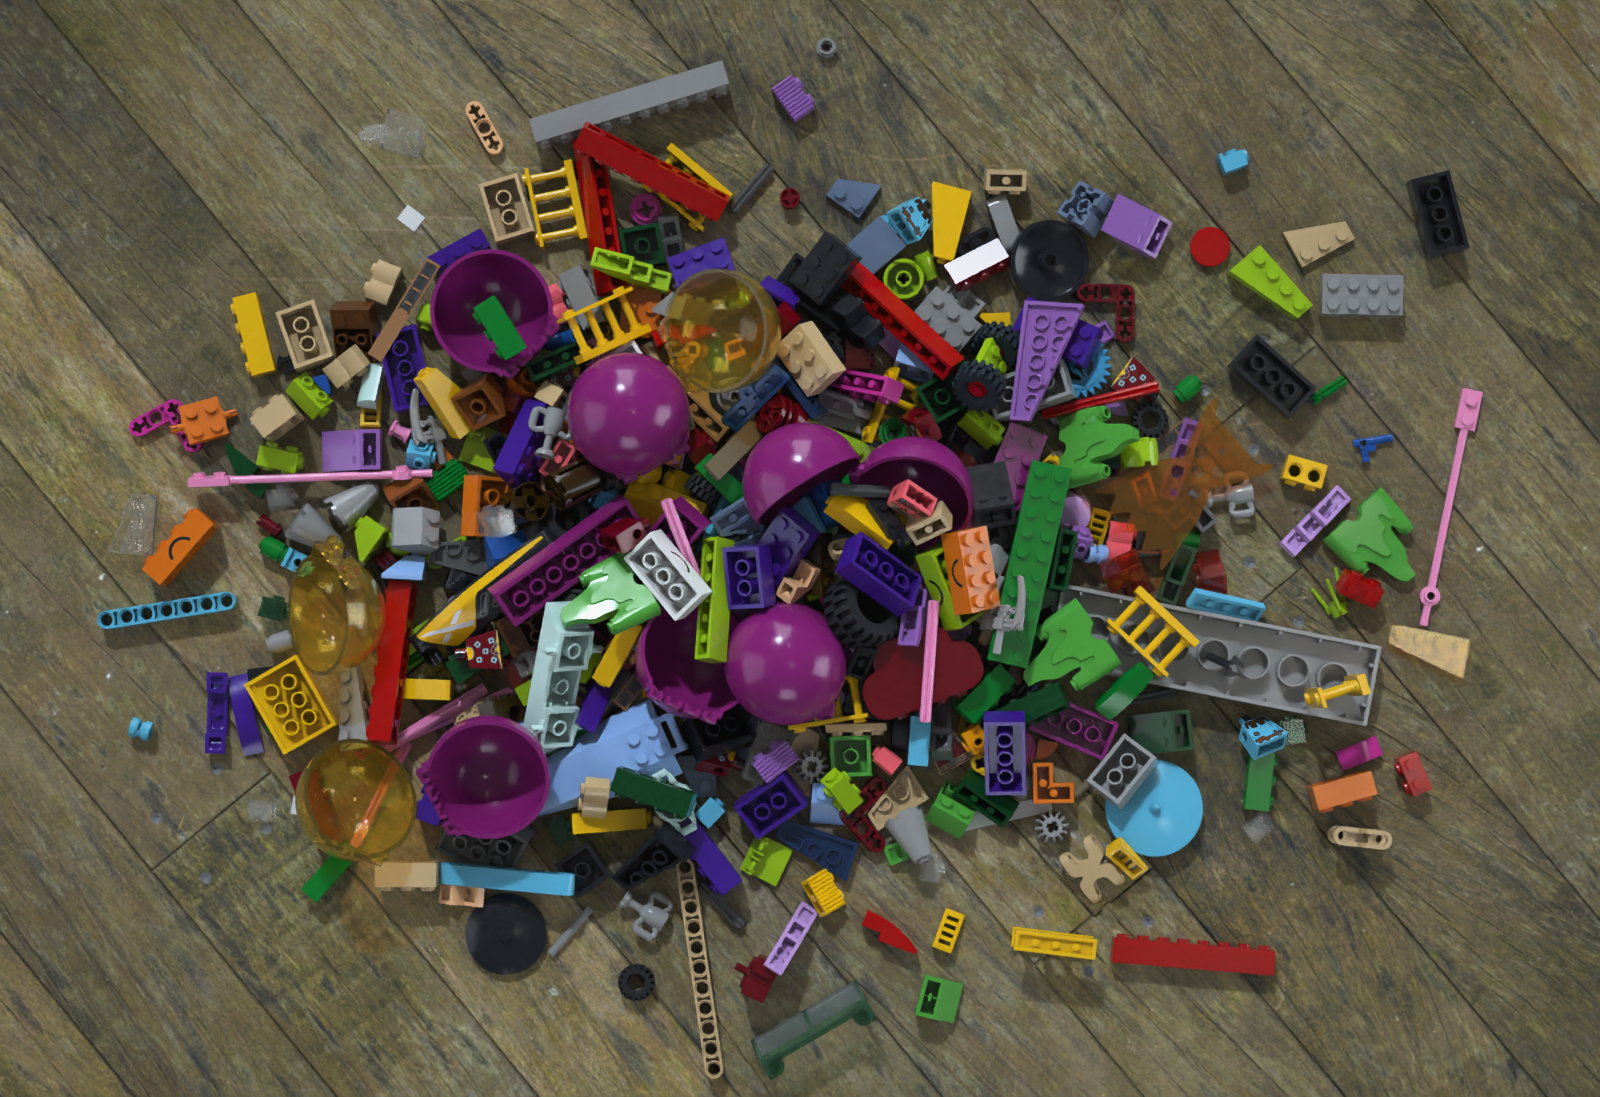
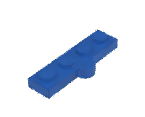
(754, 397)

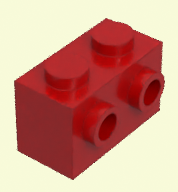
(1359, 588)
(1412, 773)

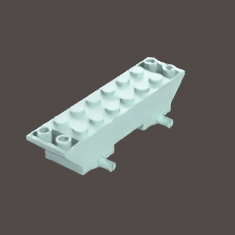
(556, 679)

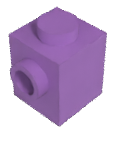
(1083, 542)

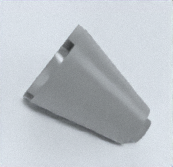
(352, 504)
(309, 527)
(911, 834)

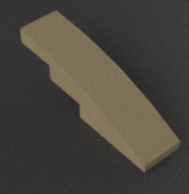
(734, 450)

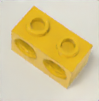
(1304, 467)

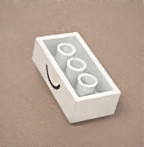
(667, 575)

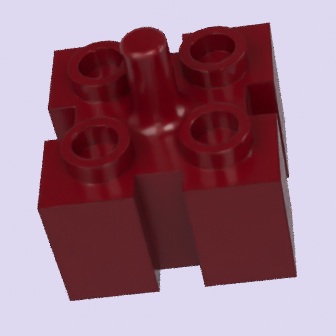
(756, 978)

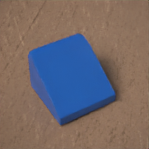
(324, 383)

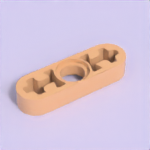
(472, 118)

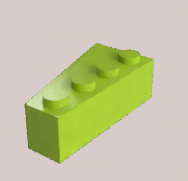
(1271, 283)

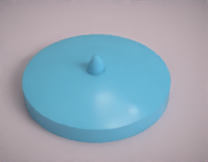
(1160, 813)

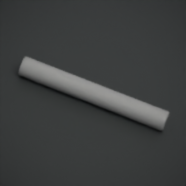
(570, 931)

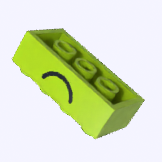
(935, 575)

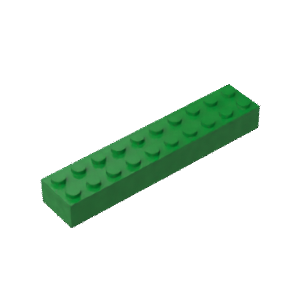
(1031, 556)

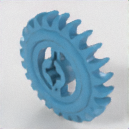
(1097, 375)

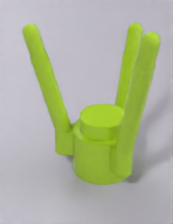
(1337, 605)

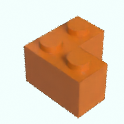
(1046, 790)

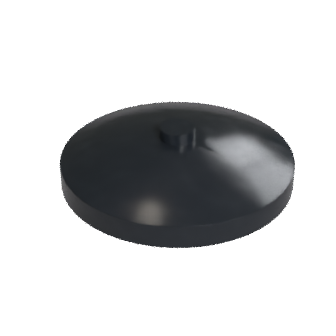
(1049, 260)
(506, 934)

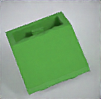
(950, 812)
(938, 998)

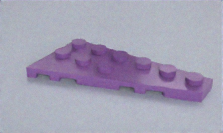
(1042, 342)

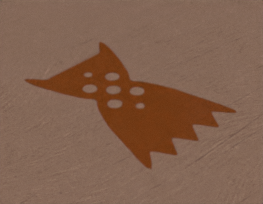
(1170, 517)

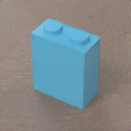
(918, 741)

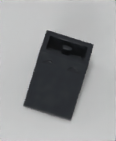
(992, 495)

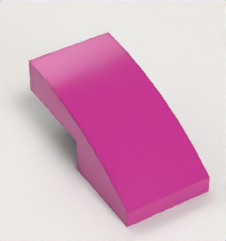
(1359, 753)

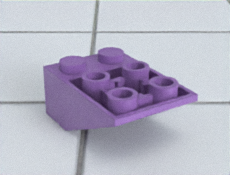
(1136, 226)
(352, 450)

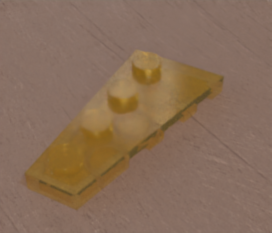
(1438, 649)

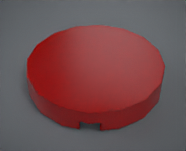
(1209, 246)

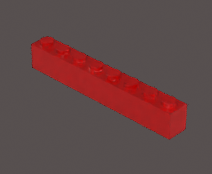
(651, 171)
(598, 216)
(903, 323)
(392, 663)
(1192, 955)

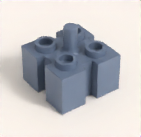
(1086, 208)

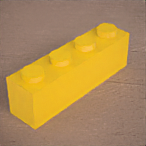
(254, 334)

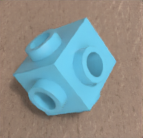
(420, 455)

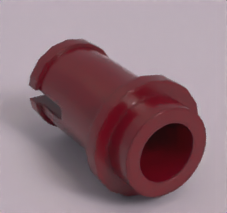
(269, 525)

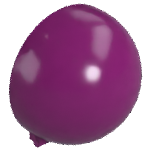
(519, 291)
(628, 415)
(792, 463)
(928, 466)
(786, 664)
(674, 677)
(486, 777)

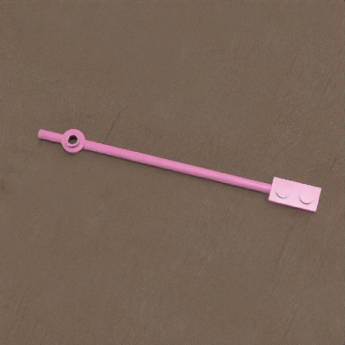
(1465, 421)
(221, 479)

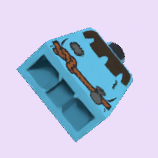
(911, 219)
(1261, 736)

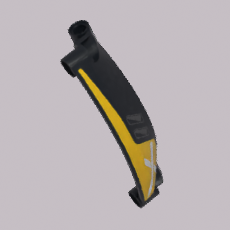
(471, 607)

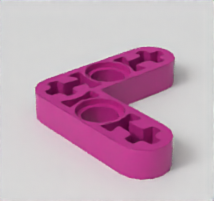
(167, 417)

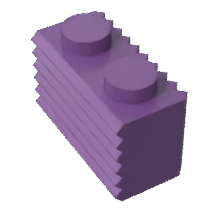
(793, 98)
(774, 760)

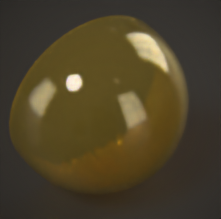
(720, 331)
(356, 801)

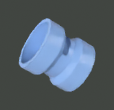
(1097, 554)

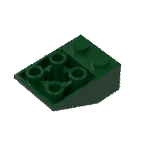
(1162, 731)

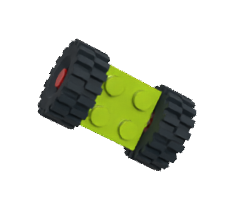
(981, 382)

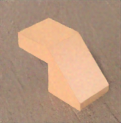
(795, 587)
(461, 895)

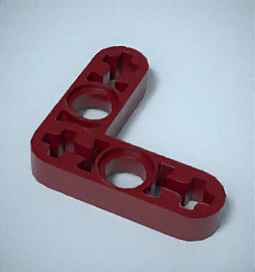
(1115, 297)
(858, 813)

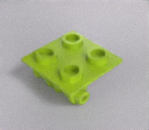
(474, 450)
(766, 859)

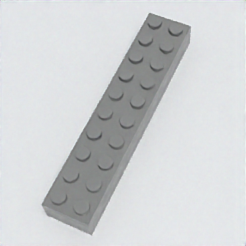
(631, 104)

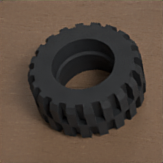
(850, 623)

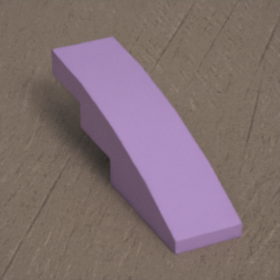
(1314, 521)
(791, 938)

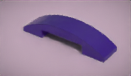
(217, 712)
(245, 716)

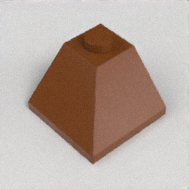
(480, 402)
(410, 493)

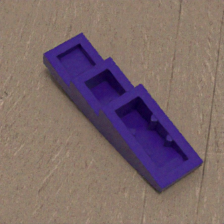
(593, 705)

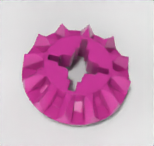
(637, 204)

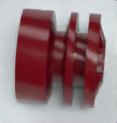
(779, 412)

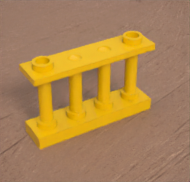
(690, 167)
(570, 191)
(619, 336)
(870, 431)
(1157, 611)
(1354, 685)
(859, 716)
(1053, 943)

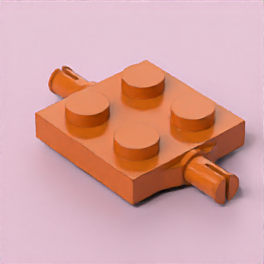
(203, 421)

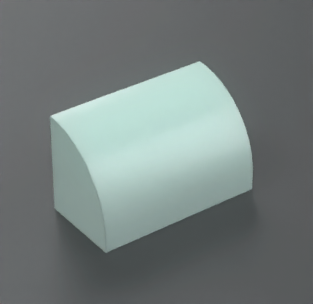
(371, 386)

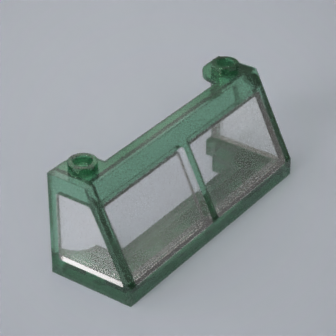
(811, 1024)

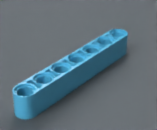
(158, 610)
(507, 878)

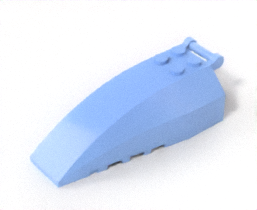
(625, 739)

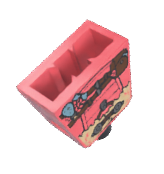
(911, 500)

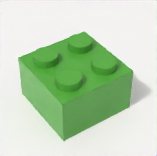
(850, 754)

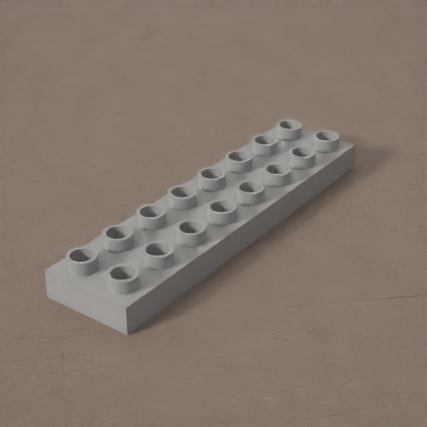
(1275, 658)

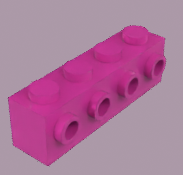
(868, 386)

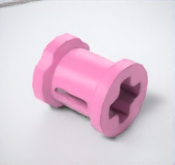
(400, 432)

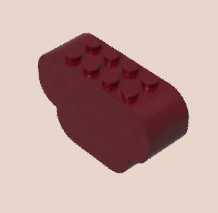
(898, 675)

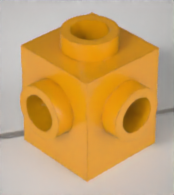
(969, 736)

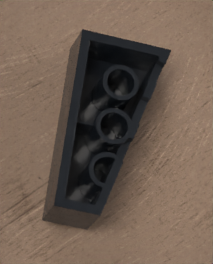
(656, 854)

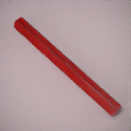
(1100, 400)

